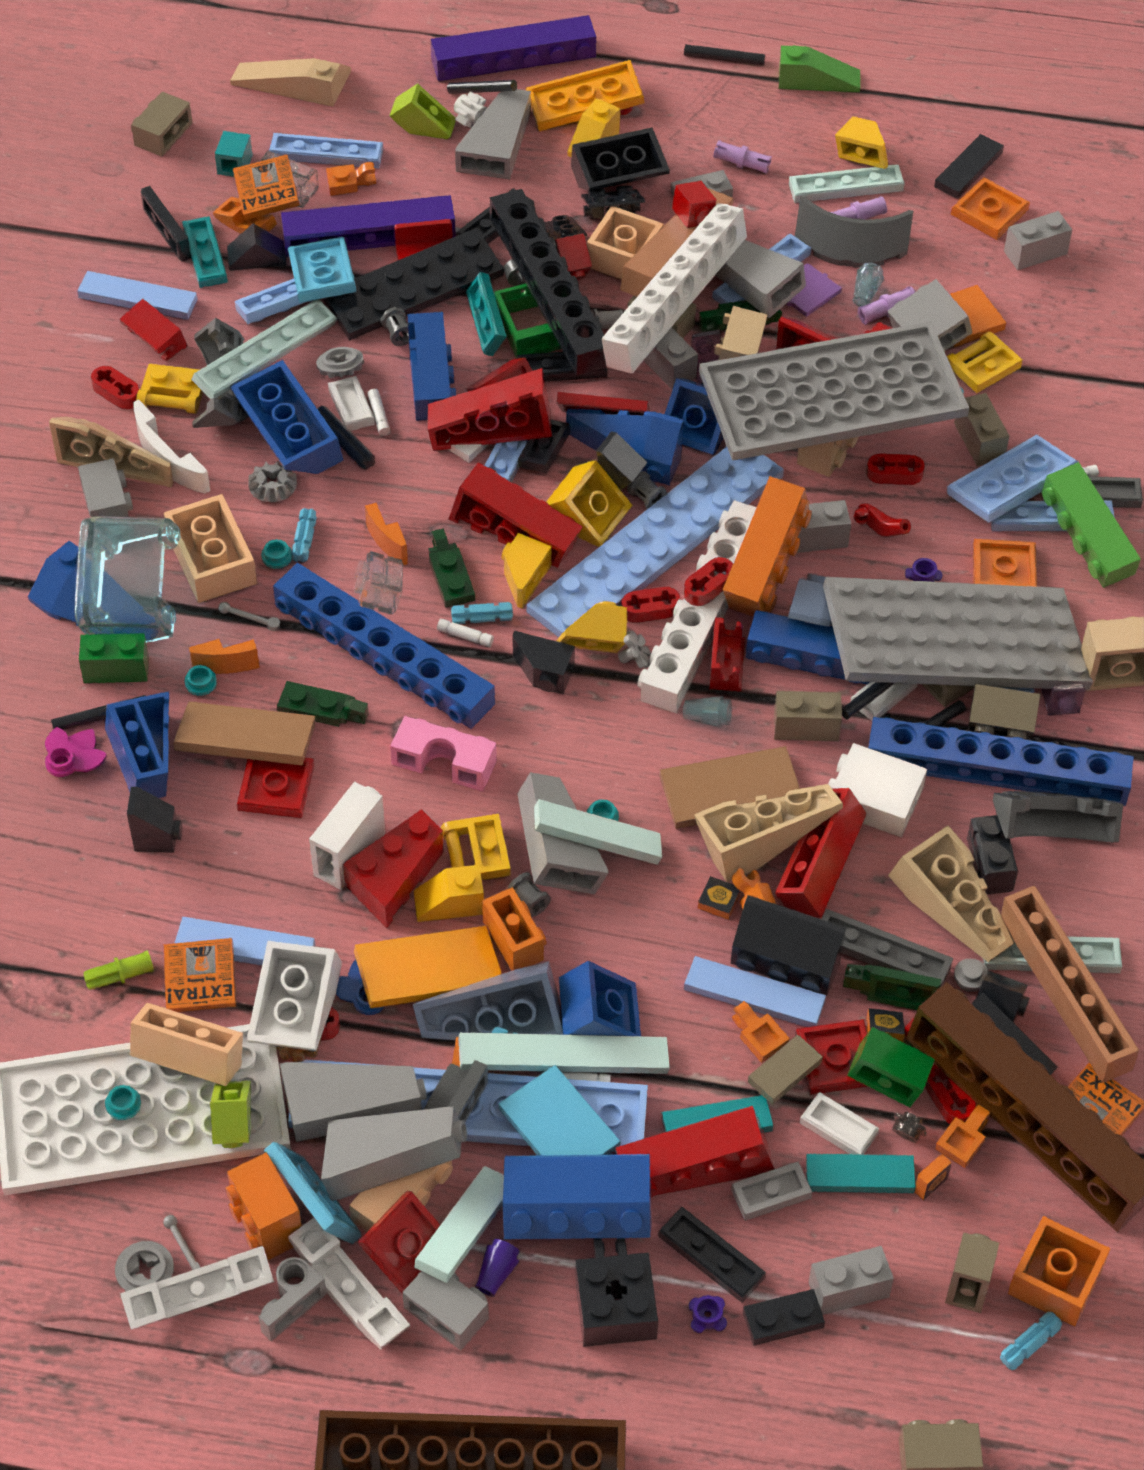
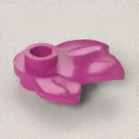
(75, 750)

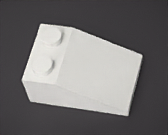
(294, 995)

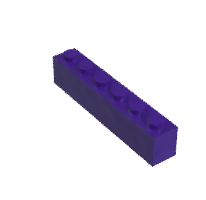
(513, 48)
(363, 224)

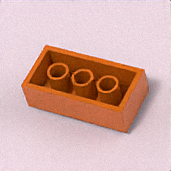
(767, 548)

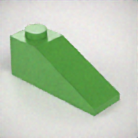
(811, 70)

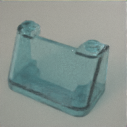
(123, 576)

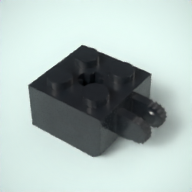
(611, 1278)

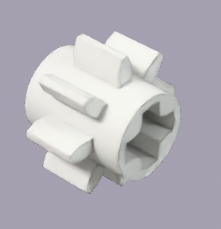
(469, 108)

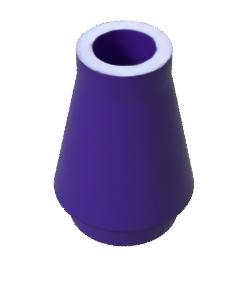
(497, 1264)

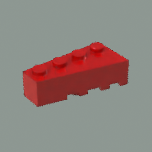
(493, 414)
(506, 510)
(705, 1152)

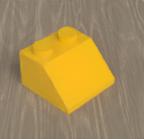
(591, 501)

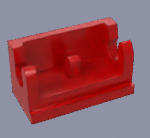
(154, 329)
(727, 657)

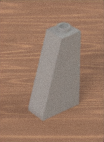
(496, 137)
(763, 277)
(553, 859)
(346, 1091)
(388, 1147)

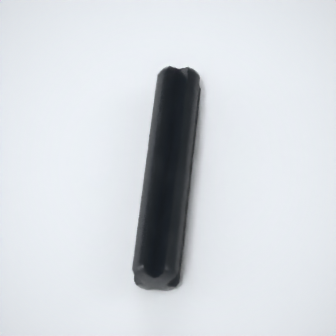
(348, 440)

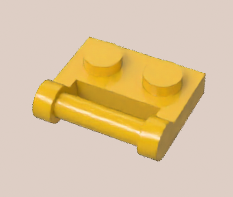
(987, 368)
(170, 388)
(485, 841)

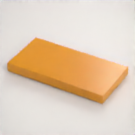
(567, 98)
(424, 965)

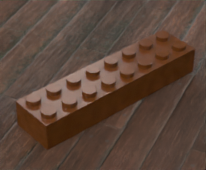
(1031, 1105)
(466, 1442)

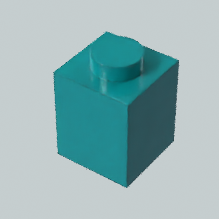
(232, 152)

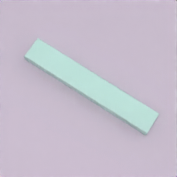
(264, 349)
(567, 1052)

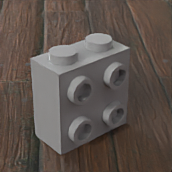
(933, 305)

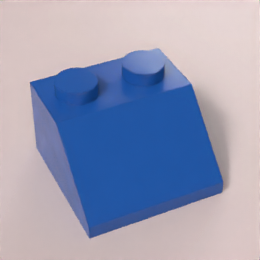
(700, 425)
(598, 1002)

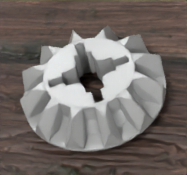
(340, 362)
(272, 491)
(152, 1255)

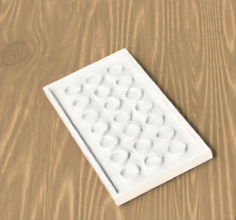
(62, 1135)

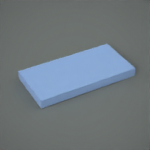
(1009, 478)

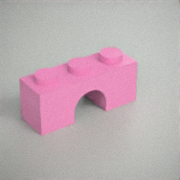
(421, 741)

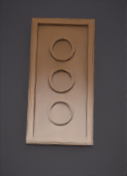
(244, 733)
(738, 778)

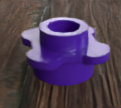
(927, 568)
(710, 1304)

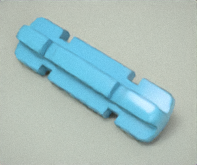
(304, 535)
(482, 613)
(1030, 1340)

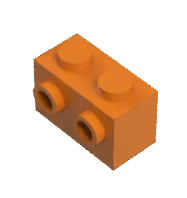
(513, 929)

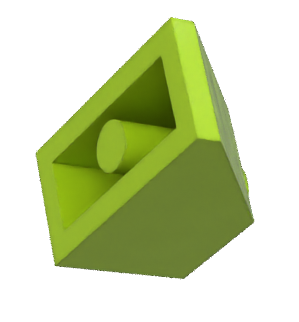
(422, 114)
(231, 1114)

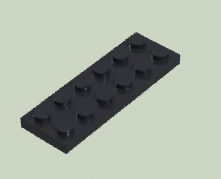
(415, 282)

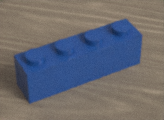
(794, 645)

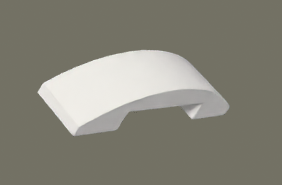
(185, 470)
(348, 1286)
(197, 1288)

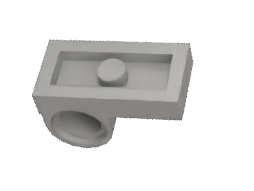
(294, 1299)

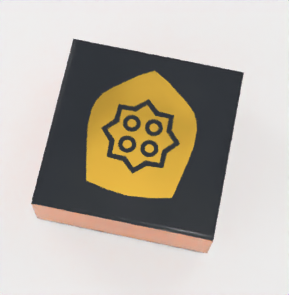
(719, 898)
(886, 1021)
(932, 1176)

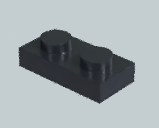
(542, 452)
(783, 1317)

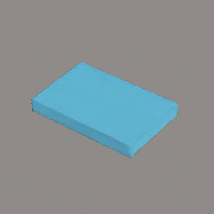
(322, 269)
(557, 1118)
(313, 1193)

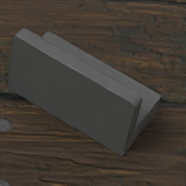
(460, 1089)

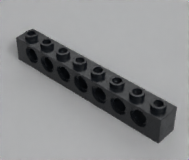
(549, 280)

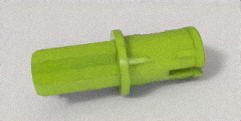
(118, 970)

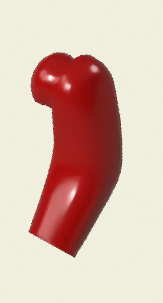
(881, 522)

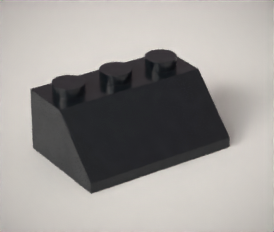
(618, 160)
(787, 945)

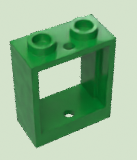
(525, 341)

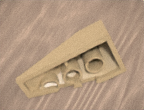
(299, 78)
(86, 442)
(760, 830)
(946, 887)

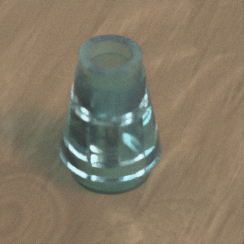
(867, 283)
(710, 711)

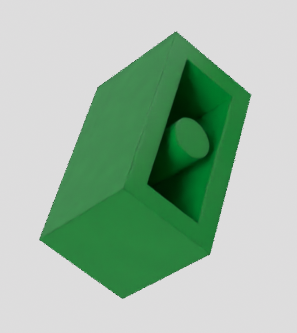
(113, 658)
(891, 1067)

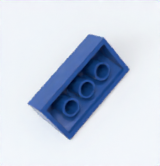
(288, 420)
(577, 1196)

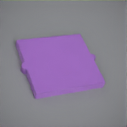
(817, 292)

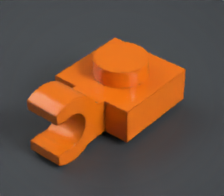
(346, 179)
(752, 886)
(759, 1034)
(962, 1139)

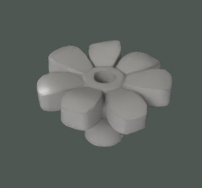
(635, 650)

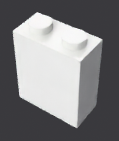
(882, 785)
(346, 831)

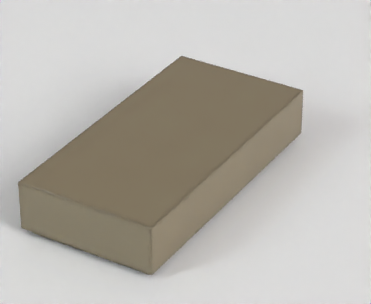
(785, 1069)

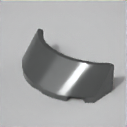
(852, 240)
(214, 342)
(1058, 816)

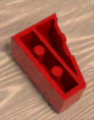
(394, 865)

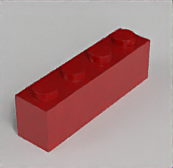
(821, 858)

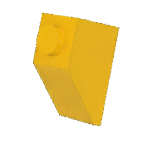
(596, 122)
(862, 143)
(525, 566)
(598, 629)
(450, 894)

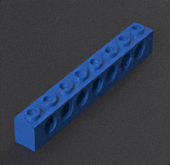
(384, 646)
(1012, 767)

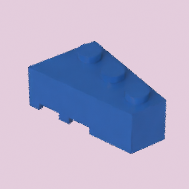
(429, 361)
(141, 740)

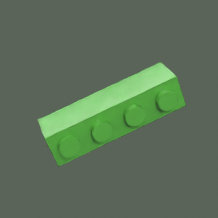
(1090, 525)

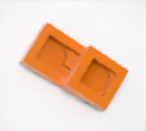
(231, 215)
(388, 536)
(225, 660)

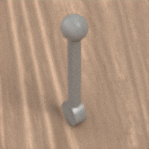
(272, 623)
(170, 1222)

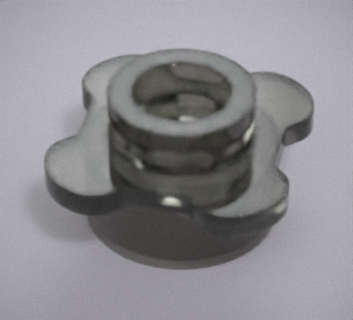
(909, 1126)

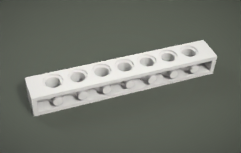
(674, 288)
(692, 628)

